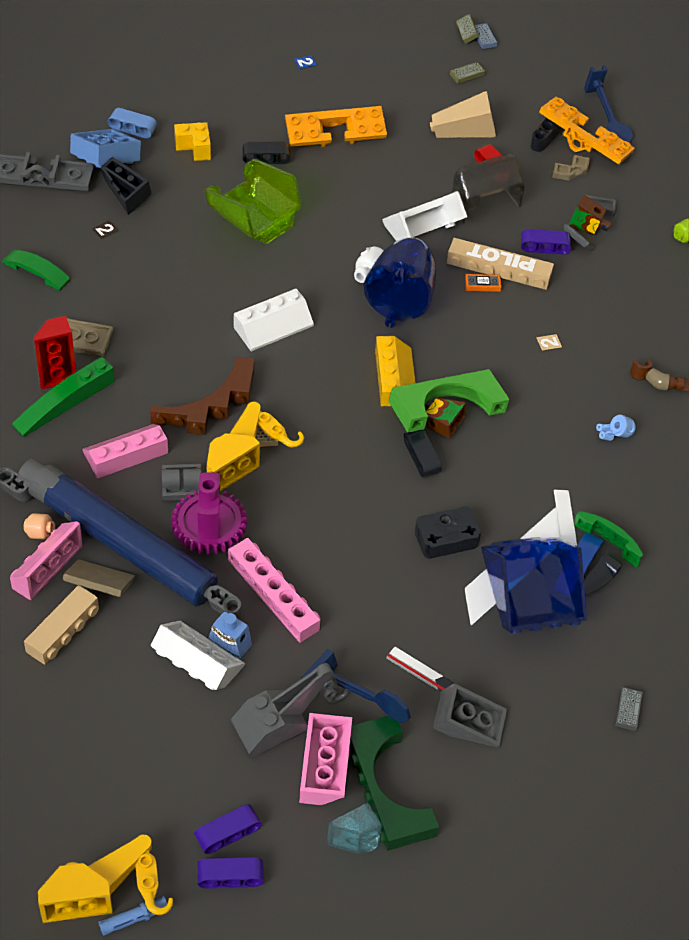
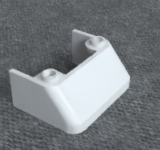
(426, 217)

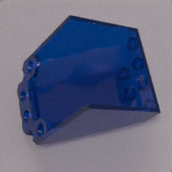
(536, 582)

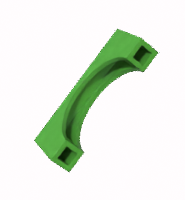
(477, 387)

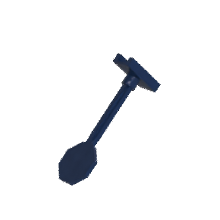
(595, 84)
(387, 701)

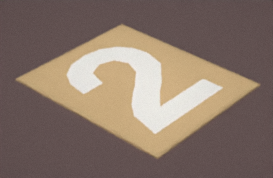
(549, 342)

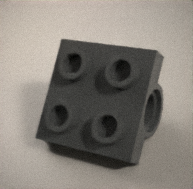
(180, 480)

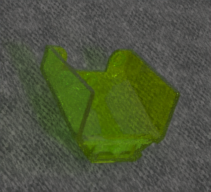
(260, 204)

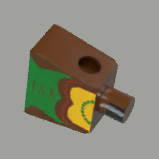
(589, 216)
(445, 416)

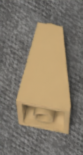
(465, 119)

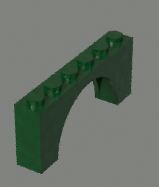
(399, 824)

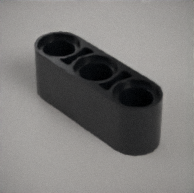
(544, 135)
(266, 152)
(422, 453)

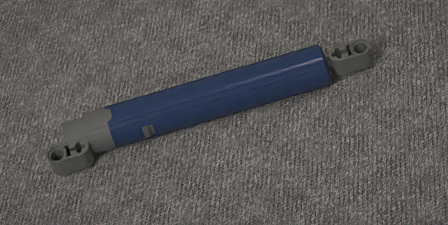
(119, 533)

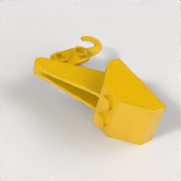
(239, 452)
(87, 890)

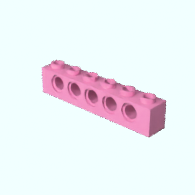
(275, 599)

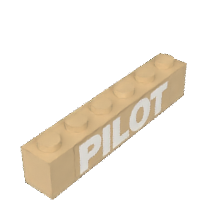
(500, 262)

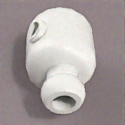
(365, 262)

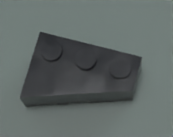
(126, 184)

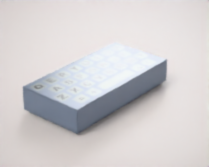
(485, 37)

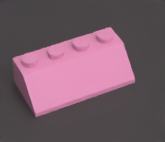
(126, 450)
(47, 560)
(325, 759)

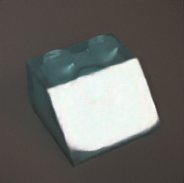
(355, 831)

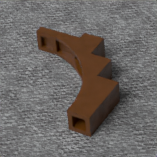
(216, 405)

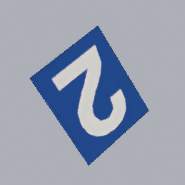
(306, 61)

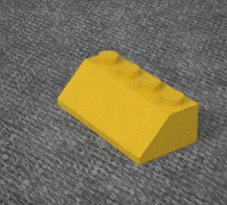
(393, 365)

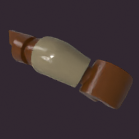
(657, 378)

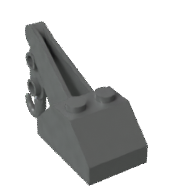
(277, 714)

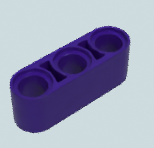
(545, 241)
(227, 829)
(230, 872)

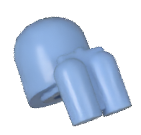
(619, 426)

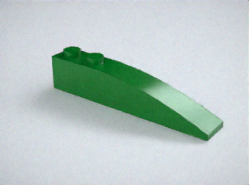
(66, 396)

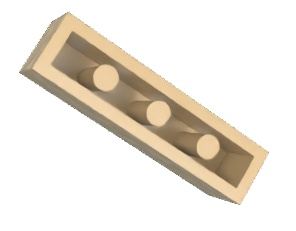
(61, 625)

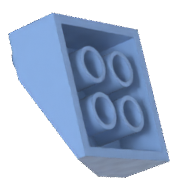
(101, 145)

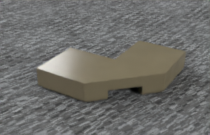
(569, 172)

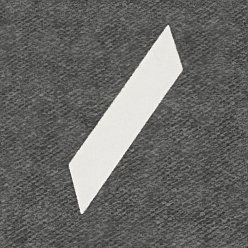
(480, 593)

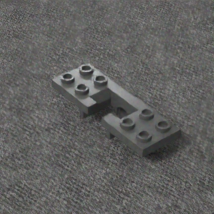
(64, 174)

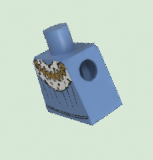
(231, 635)

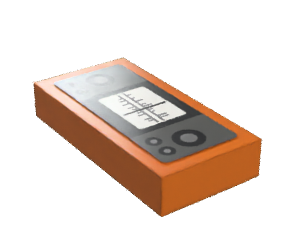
(482, 282)

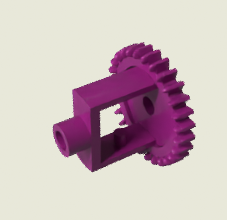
(209, 518)

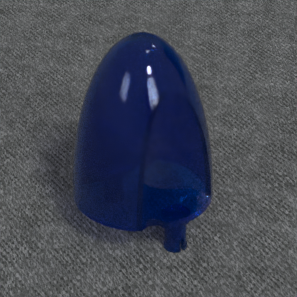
(402, 280)

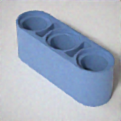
(132, 123)

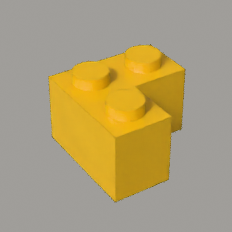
(193, 137)

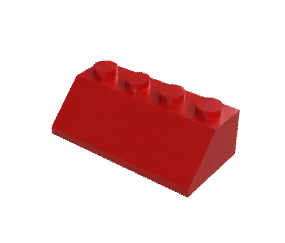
(54, 352)

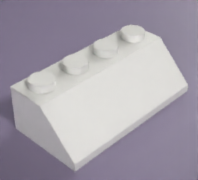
(273, 319)
(196, 654)

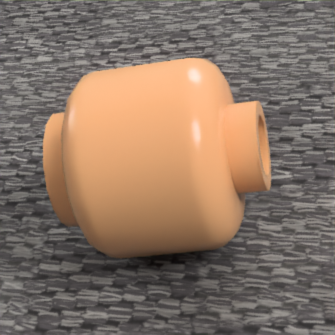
(39, 526)

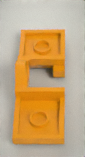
(570, 119)
(360, 122)

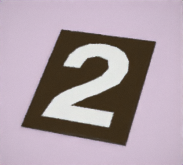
(104, 229)

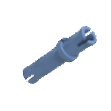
(129, 917)

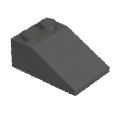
(469, 716)

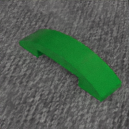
(39, 266)
(589, 522)

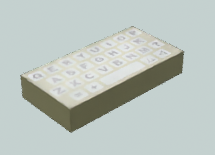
(467, 28)
(467, 72)

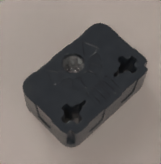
(447, 532)

